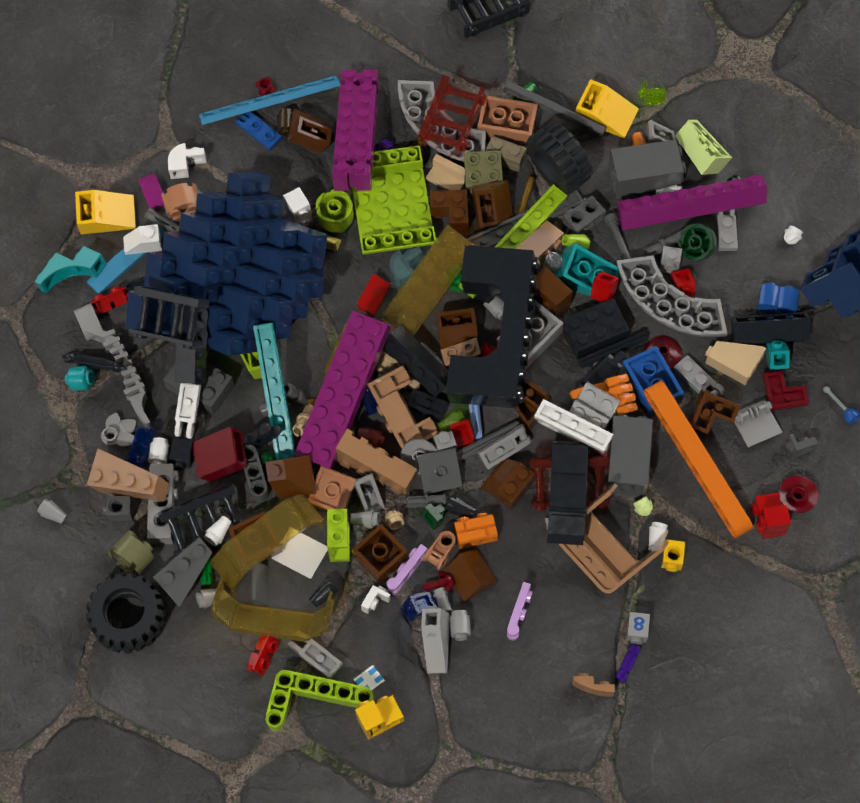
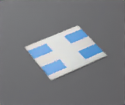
(369, 678)

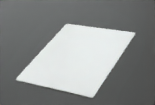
(302, 554)

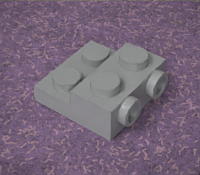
(595, 406)

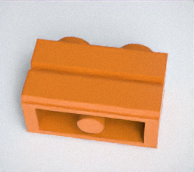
(475, 530)

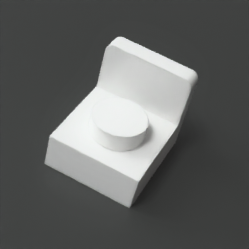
(372, 601)

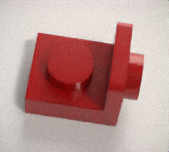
(684, 282)

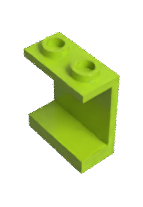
(338, 535)

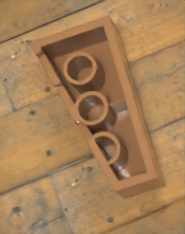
(366, 460)
(122, 478)

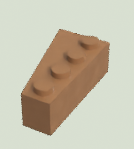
(543, 241)

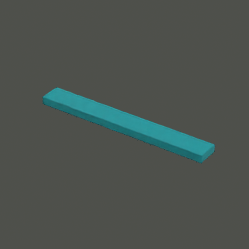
(274, 389)

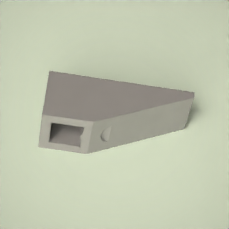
(435, 639)

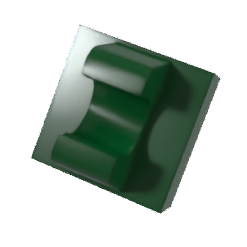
(433, 515)

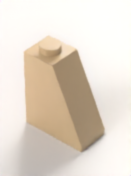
(735, 359)

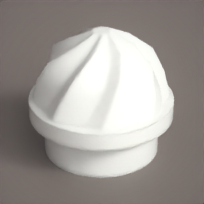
(792, 235)

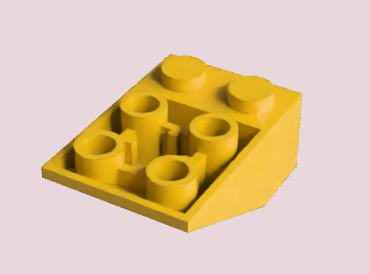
(607, 108)
(104, 211)

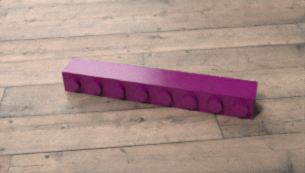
(692, 202)

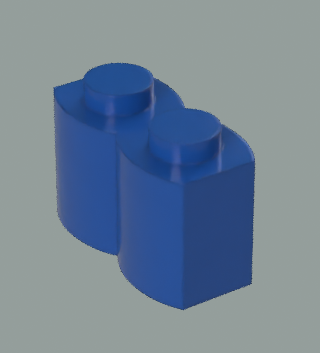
(777, 299)

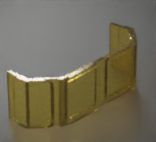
(264, 538)
(269, 621)

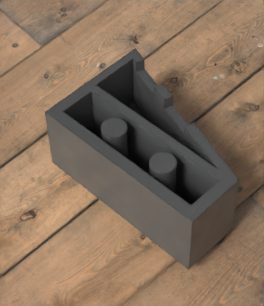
(183, 569)

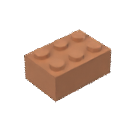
(508, 119)

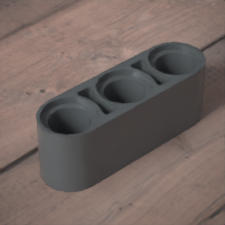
(257, 481)

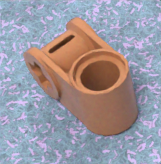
(439, 553)

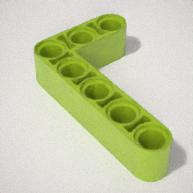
(316, 683)

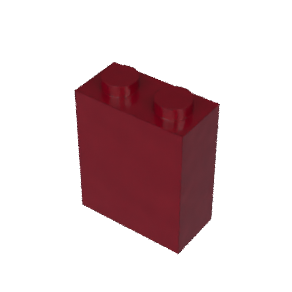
(219, 454)

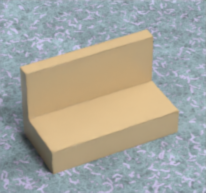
(446, 174)

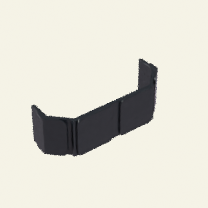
(568, 493)

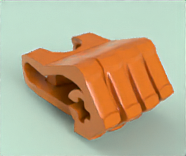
(617, 388)

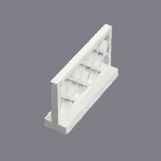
(574, 427)

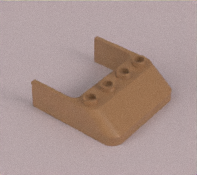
(603, 556)

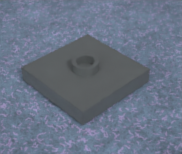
(439, 471)

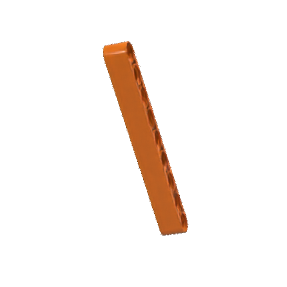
(698, 459)

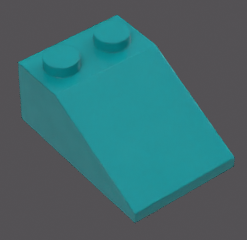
(581, 267)

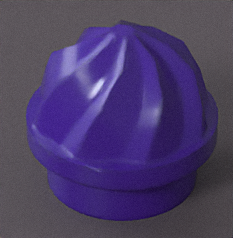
(384, 145)

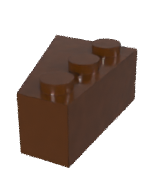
(532, 399)

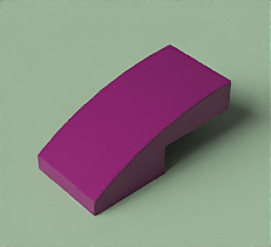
(151, 191)

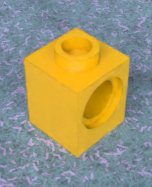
(676, 548)

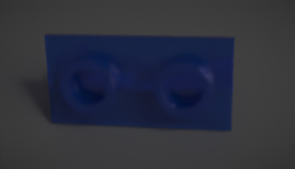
(140, 446)

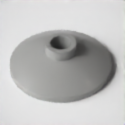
(410, 451)

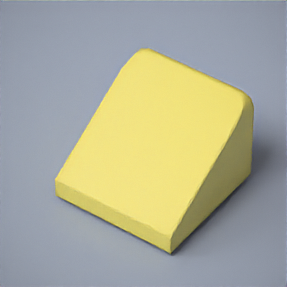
(332, 243)

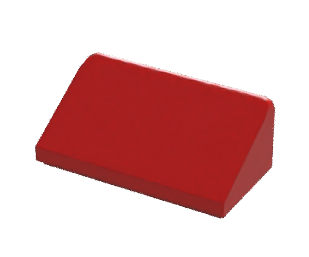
(373, 295)

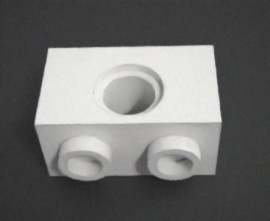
(298, 207)

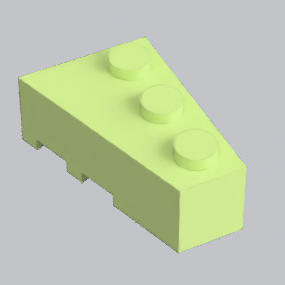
(702, 148)

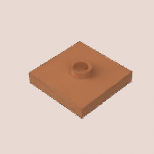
(332, 489)

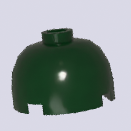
(697, 242)

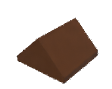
(470, 574)

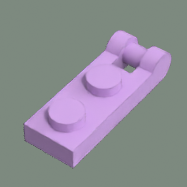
(406, 570)
(519, 612)

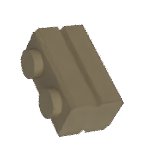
(511, 154)

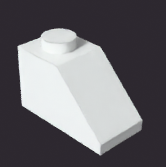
(143, 240)

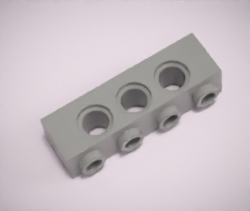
(155, 533)

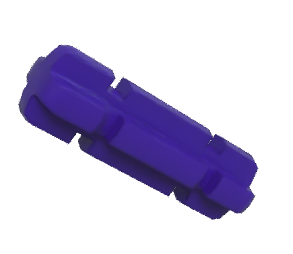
(628, 663)

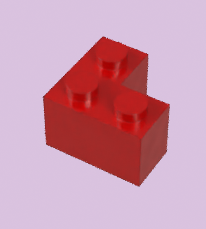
(771, 516)

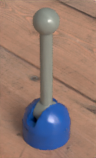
(850, 415)

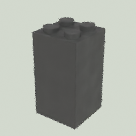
(645, 168)
(630, 455)

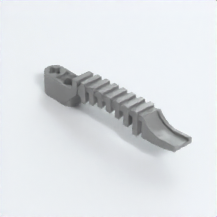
(135, 388)

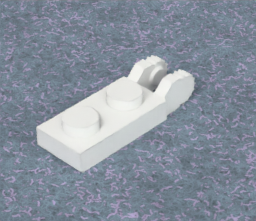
(187, 408)

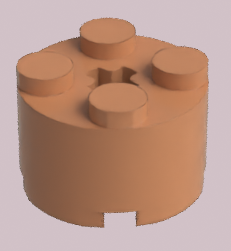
(179, 200)

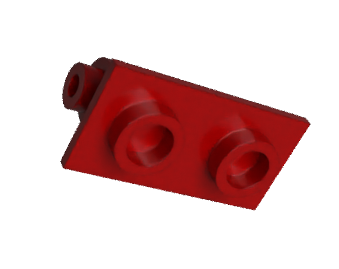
(103, 302)
(260, 662)

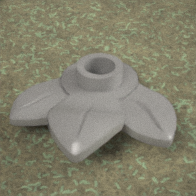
(120, 429)

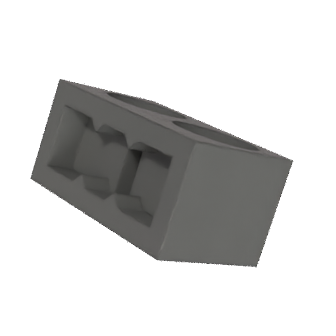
(587, 219)

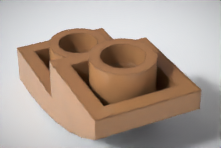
(586, 683)

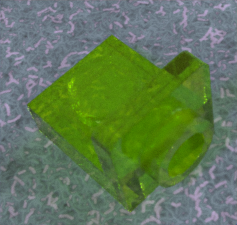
(651, 96)

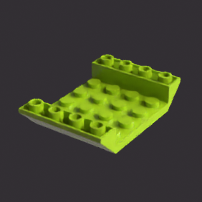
(397, 206)

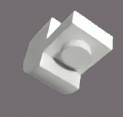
(181, 157)

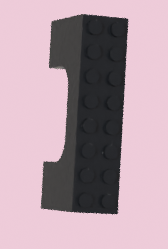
(499, 376)

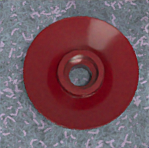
(673, 353)
(801, 486)

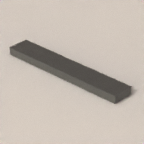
(554, 108)

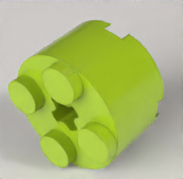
(334, 211)

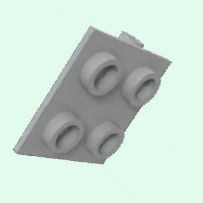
(757, 423)

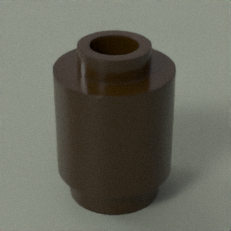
(284, 122)

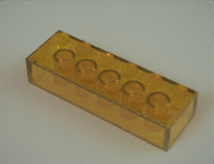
(427, 282)

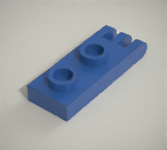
(259, 130)

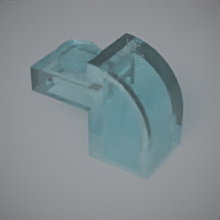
(401, 264)

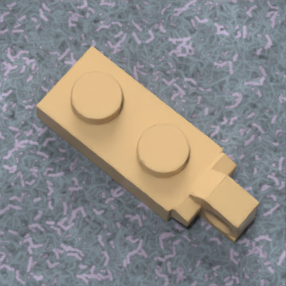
(387, 364)

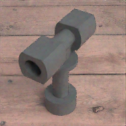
(292, 394)

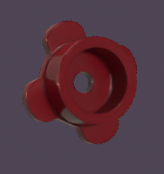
(262, 83)

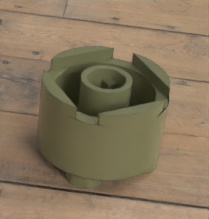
(131, 553)

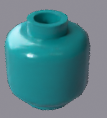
(80, 378)

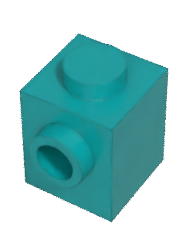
(777, 355)

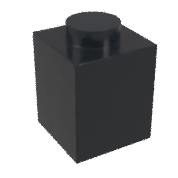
(181, 453)

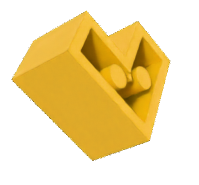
(378, 717)

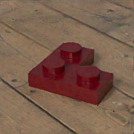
(783, 397)

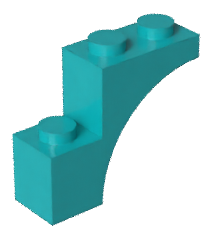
(60, 268)

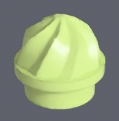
(643, 506)

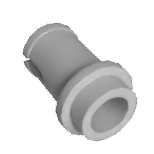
(442, 599)

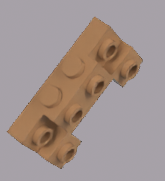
(395, 409)

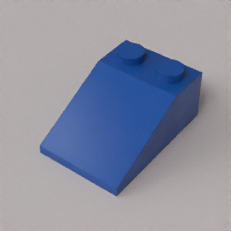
(647, 370)

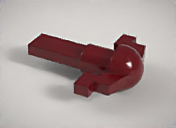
(447, 580)

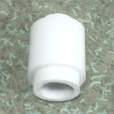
(158, 451)

